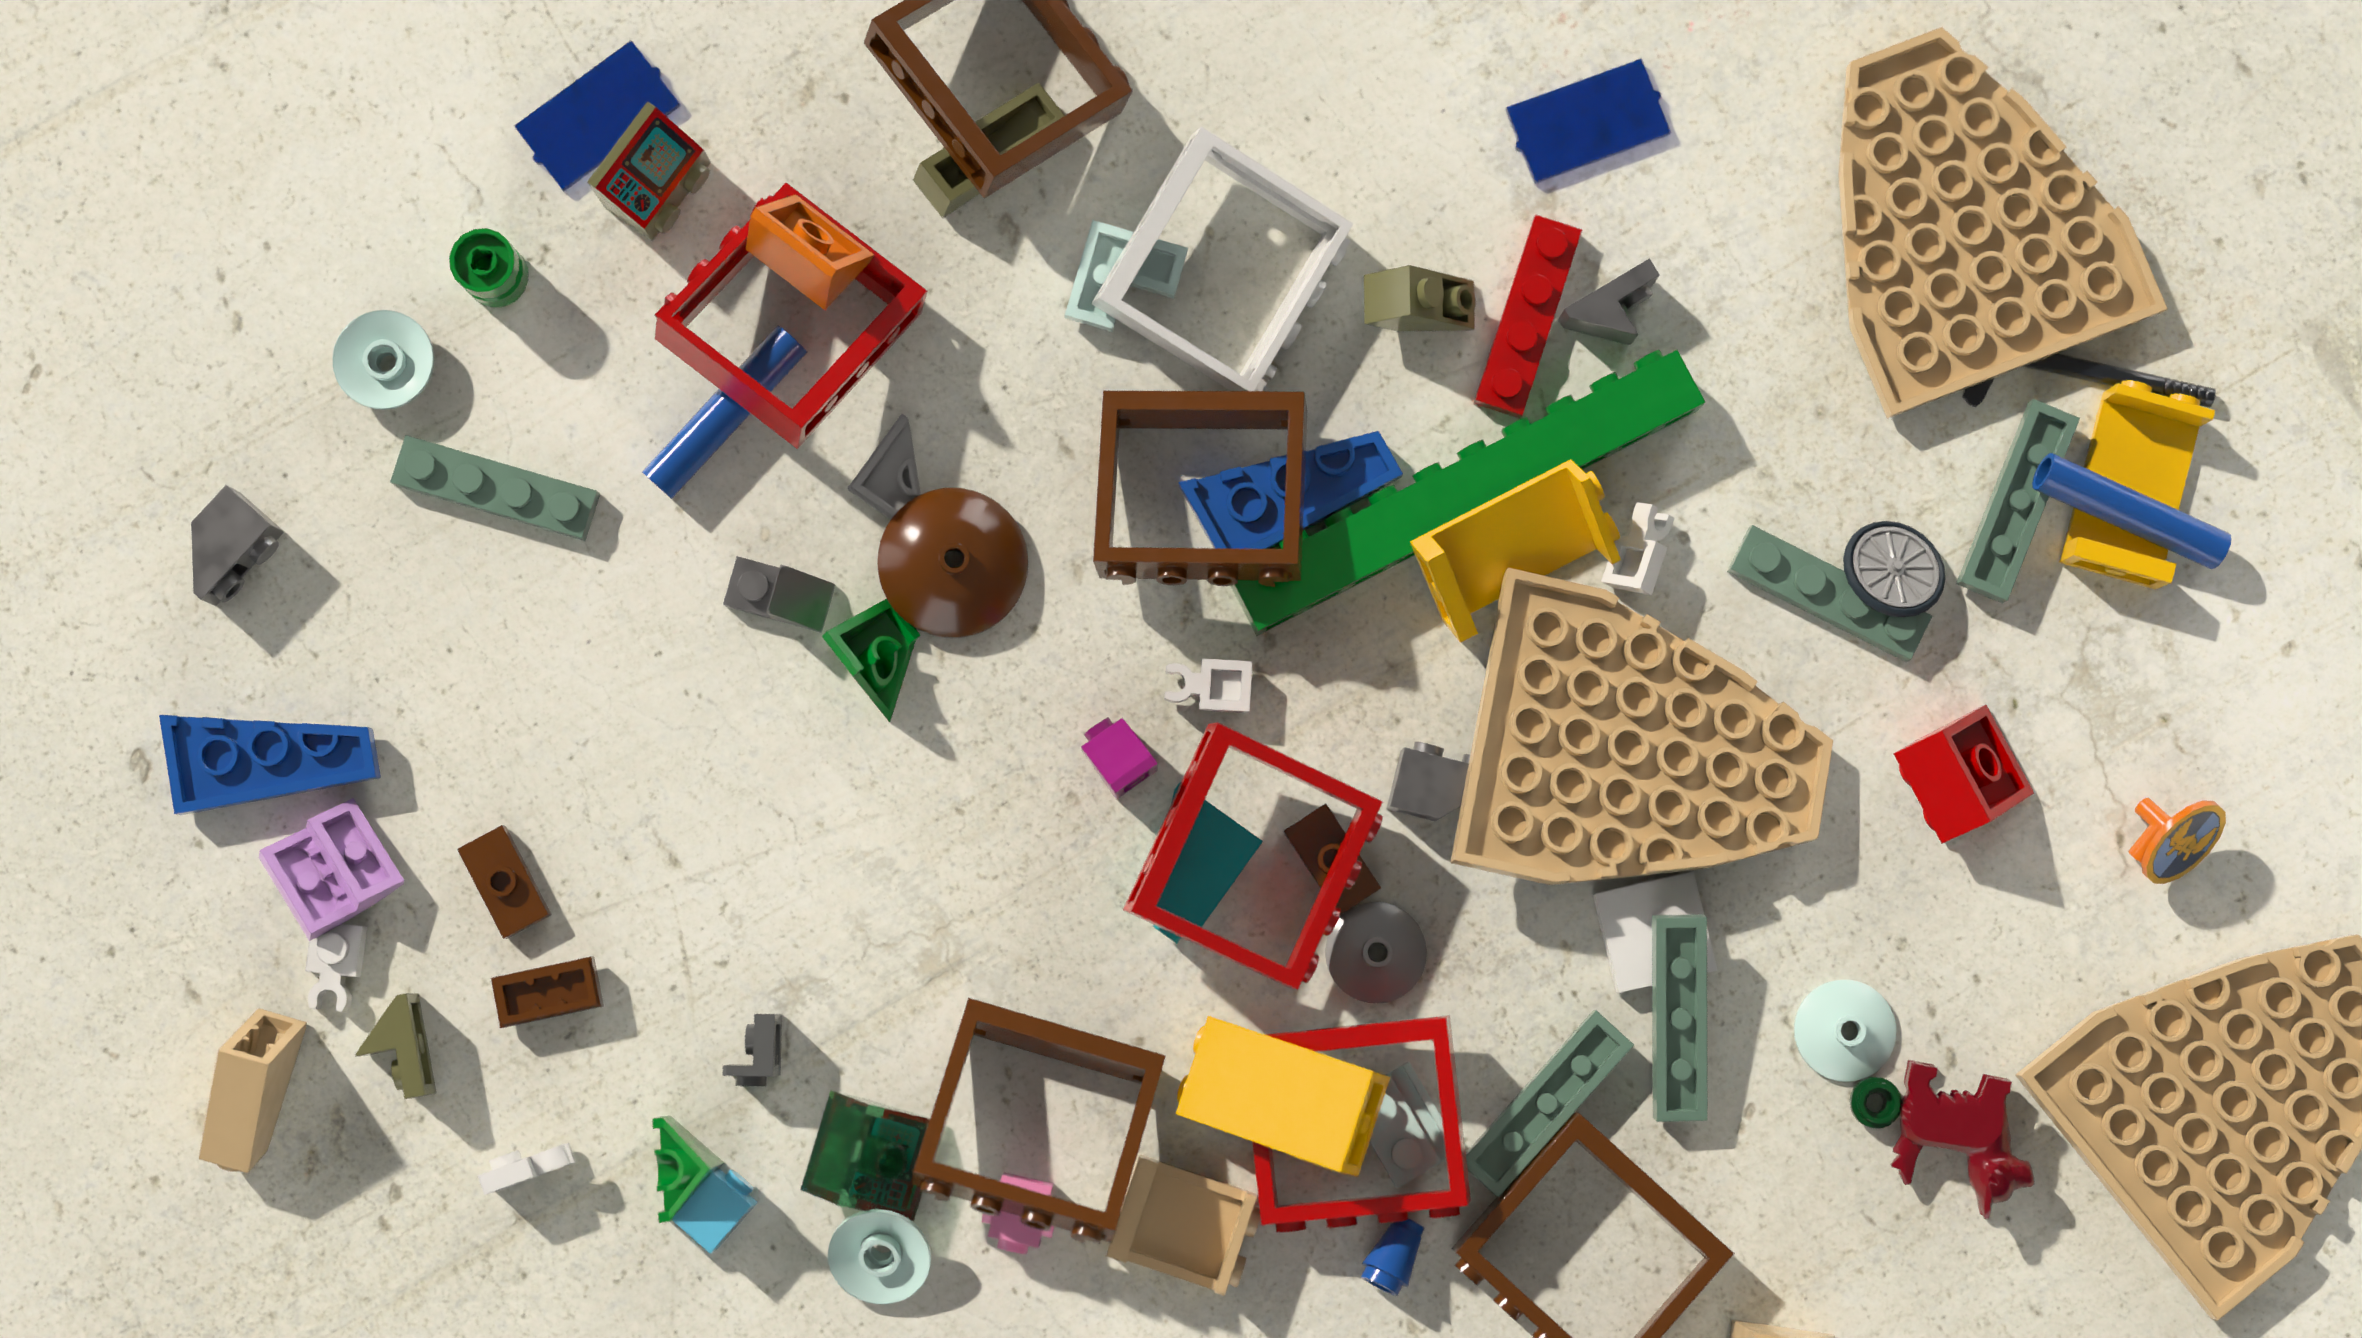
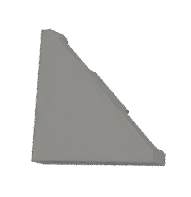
(890, 473)

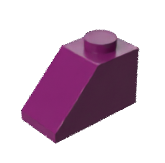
(1118, 756)

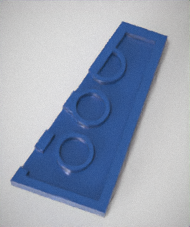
(1248, 503)
(244, 761)

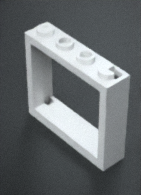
(1305, 290)

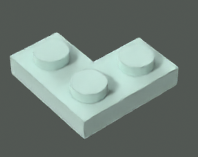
(1102, 249)

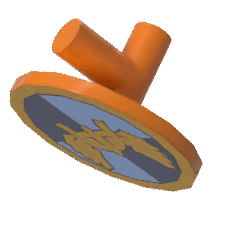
(2176, 843)

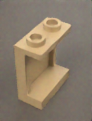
(1185, 1225)

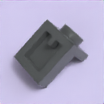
(764, 1043)

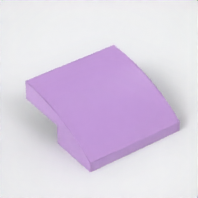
(331, 869)

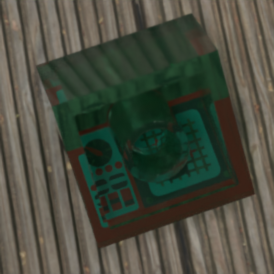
(866, 1156)

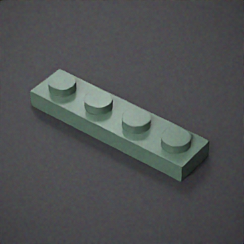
(495, 488)
(2014, 504)
(1822, 592)
(1679, 1017)
(1546, 1102)

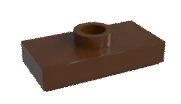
(1317, 843)
(504, 882)
(547, 992)

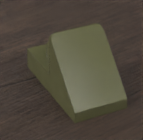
(404, 1030)

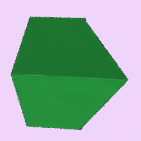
(875, 652)
(681, 1165)

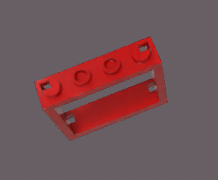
(794, 424)
(1180, 821)
(1387, 1207)

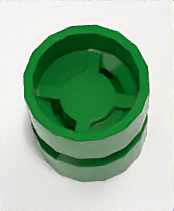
(488, 267)

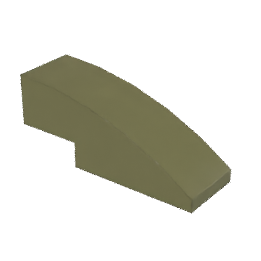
(1005, 128)

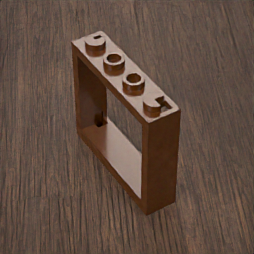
(953, 124)
(1201, 411)
(1059, 1043)
(1579, 1129)

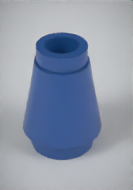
(1393, 1257)

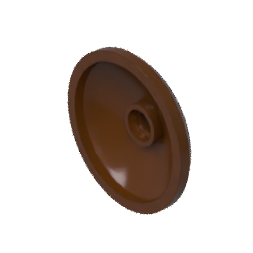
(944, 598)

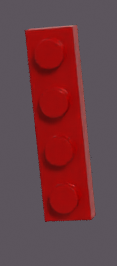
(1527, 316)

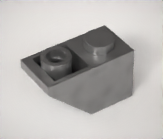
(227, 543)
(1427, 782)

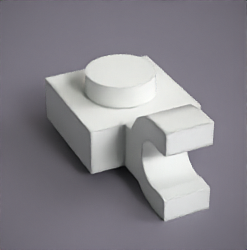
(1640, 552)

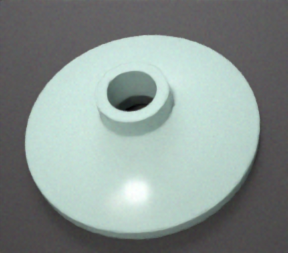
(363, 347)
(1820, 1037)
(873, 1274)

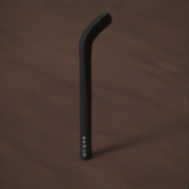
(2101, 374)

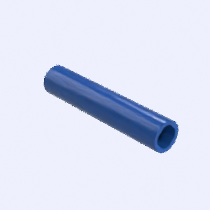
(721, 415)
(2131, 511)

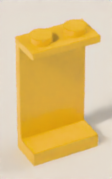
(2146, 447)
(1524, 529)
(1282, 1096)

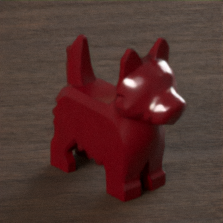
(1962, 1124)

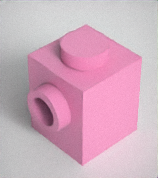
(1007, 1227)

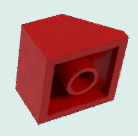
(1963, 774)

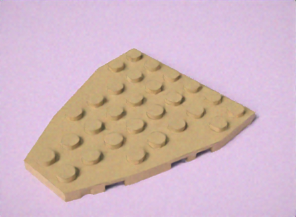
(1970, 229)
(1625, 748)
(2219, 1108)

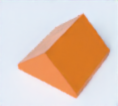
(805, 249)

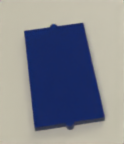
(590, 115)
(1587, 121)

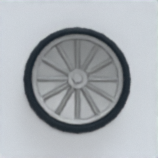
(1894, 569)

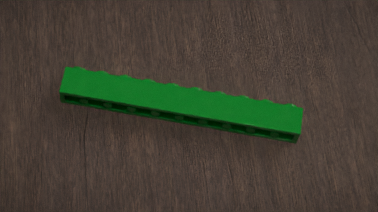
(1380, 536)

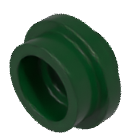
(1891, 1102)

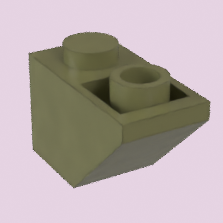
(1418, 300)

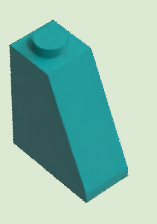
(1206, 866)

